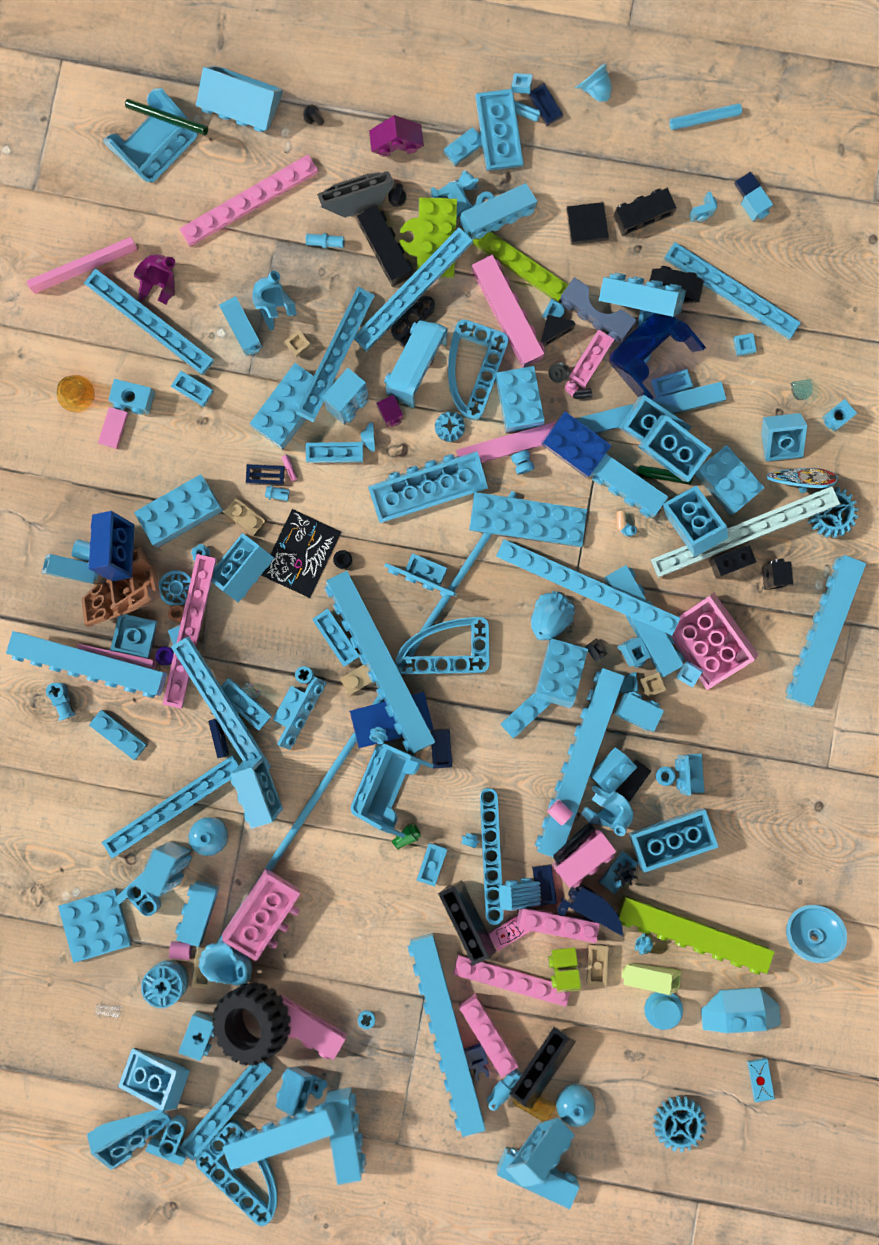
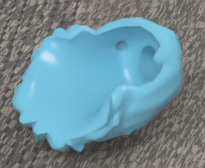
(551, 615)
(225, 964)

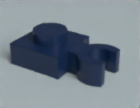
(477, 1059)

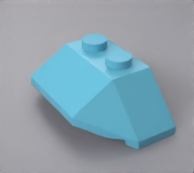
(740, 1011)

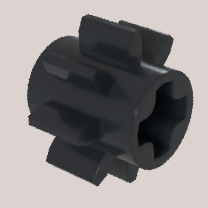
(627, 879)

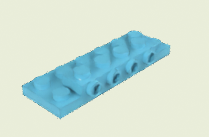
(427, 485)

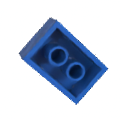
(575, 444)
(111, 546)

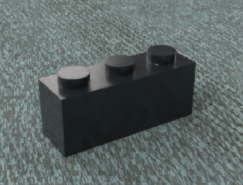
(644, 211)

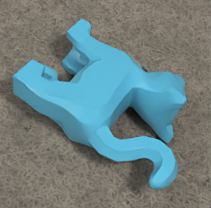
(456, 190)

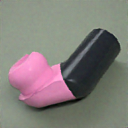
(577, 393)

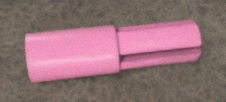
(289, 467)

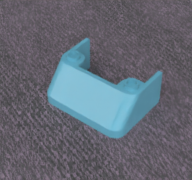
(415, 361)
(381, 785)

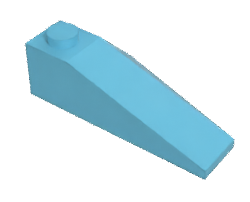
(117, 1139)

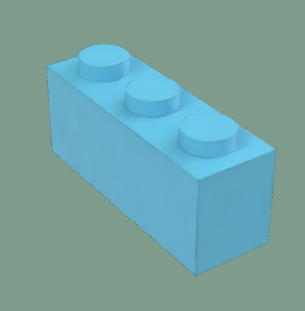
(197, 913)

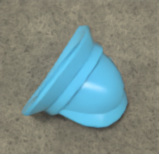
(597, 84)

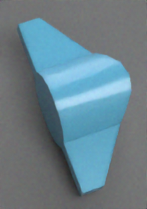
(367, 437)

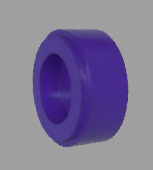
(164, 656)

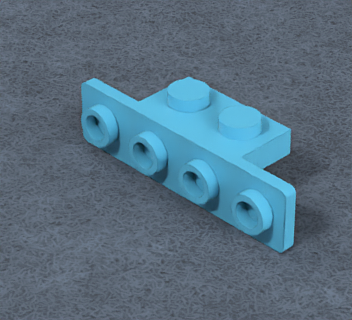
(424, 571)
(296, 709)

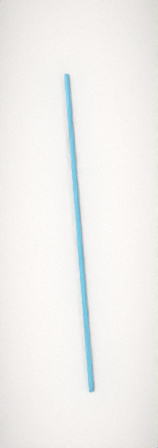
(352, 741)

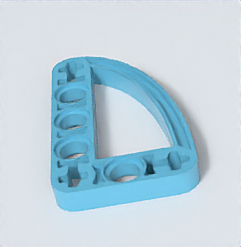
(489, 342)
(451, 660)
(231, 1177)

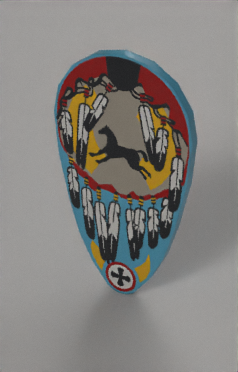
(804, 478)

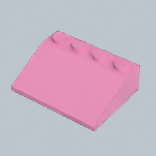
(712, 641)

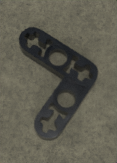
(403, 339)

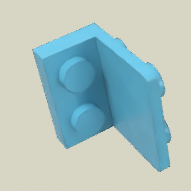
(690, 774)

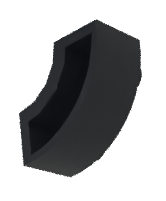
(687, 281)

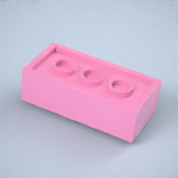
(262, 915)

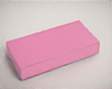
(113, 428)

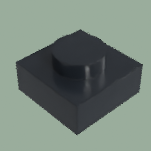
(596, 649)

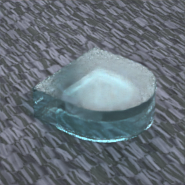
(802, 389)

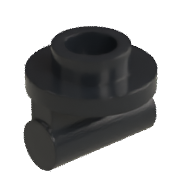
(312, 115)
(397, 196)

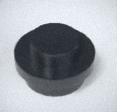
(342, 559)

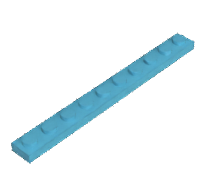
(588, 587)

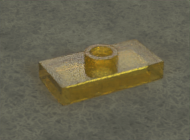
(541, 1110)

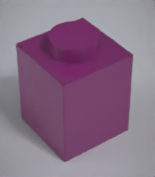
(390, 411)

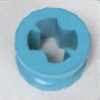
(360, 1018)

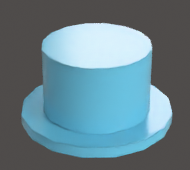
(663, 1010)

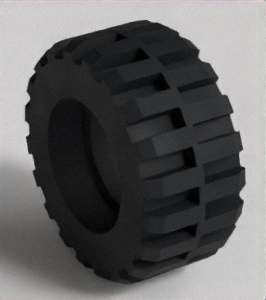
(232, 1032)

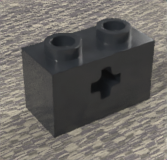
(732, 561)
(777, 574)

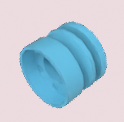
(174, 978)

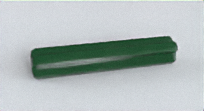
(658, 473)

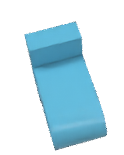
(139, 901)
(172, 1136)

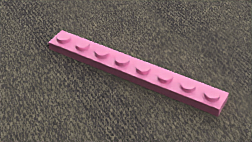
(248, 200)
(190, 626)

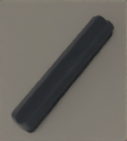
(567, 849)

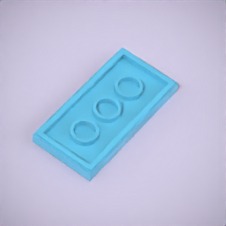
(499, 130)

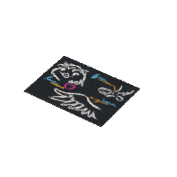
(301, 553)

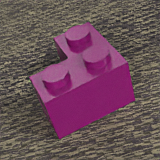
(396, 134)

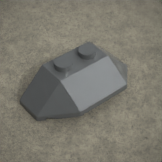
(356, 194)

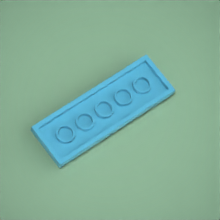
(527, 519)

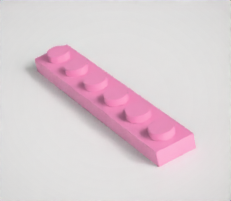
(509, 980)

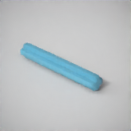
(705, 116)

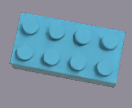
(642, 295)
(278, 415)
(178, 511)
(673, 840)
(165, 868)
(347, 1142)

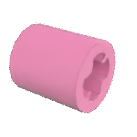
(560, 812)
(180, 950)

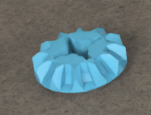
(443, 432)

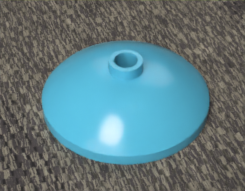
(817, 922)

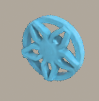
(175, 587)

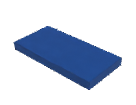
(376, 716)

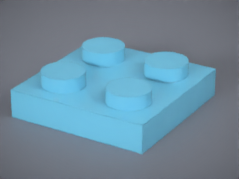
(134, 636)

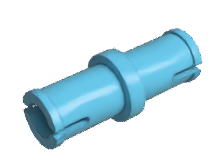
(325, 240)

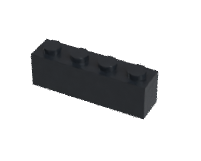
(384, 245)
(467, 922)
(542, 1067)

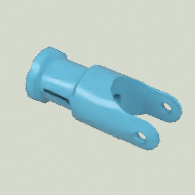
(502, 1089)

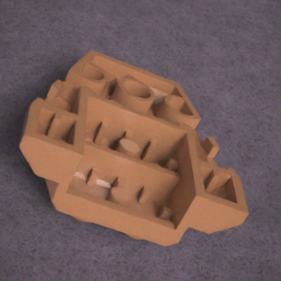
(122, 596)

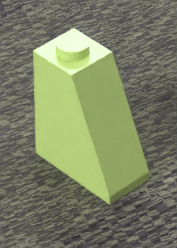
(652, 978)

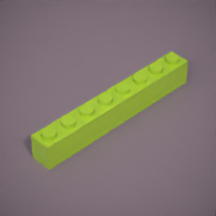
(694, 934)

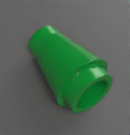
(411, 833)

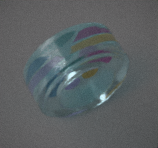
(251, 690)

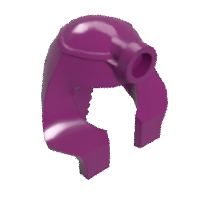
(156, 271)

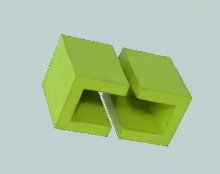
(562, 960)

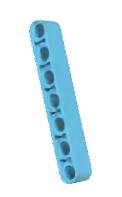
(491, 904)

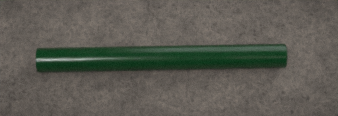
(166, 117)

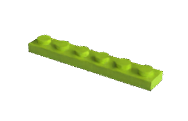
(521, 265)

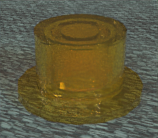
(75, 393)

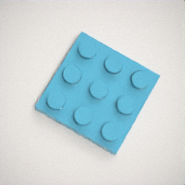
(94, 925)

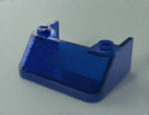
(630, 354)

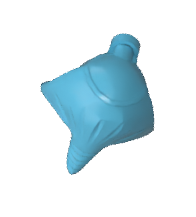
(268, 295)
(616, 813)

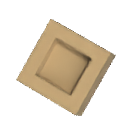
(297, 343)
(653, 684)

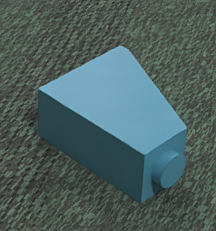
(241, 326)
(68, 569)

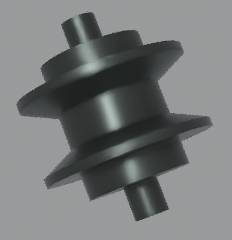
(559, 372)

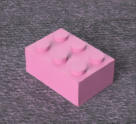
(585, 859)

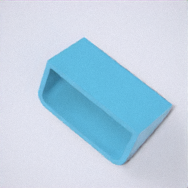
(238, 97)

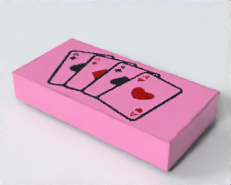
(506, 933)

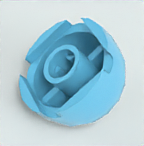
(208, 836)
(575, 1105)

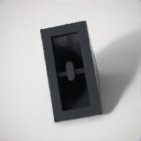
(555, 328)

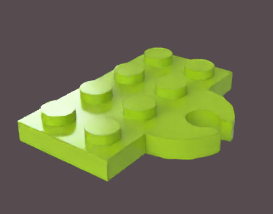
(431, 229)

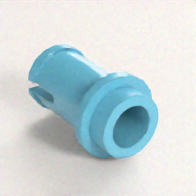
(277, 493)

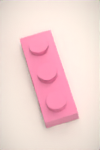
(591, 358)

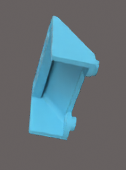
(154, 142)

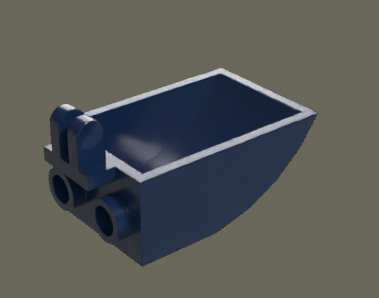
(592, 906)

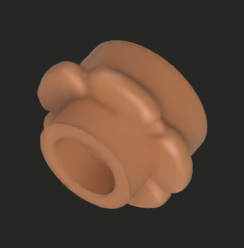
(172, 613)

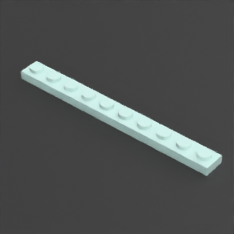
(750, 530)

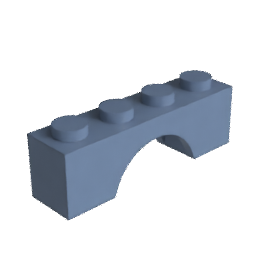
(577, 299)

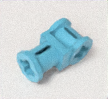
(60, 700)

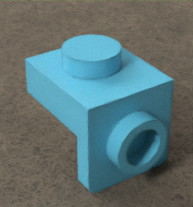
(704, 211)

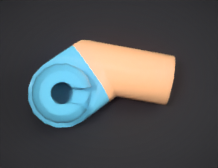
(624, 527)

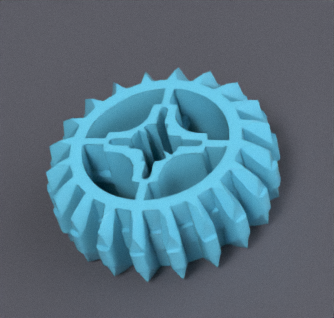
(835, 519)
(674, 1129)

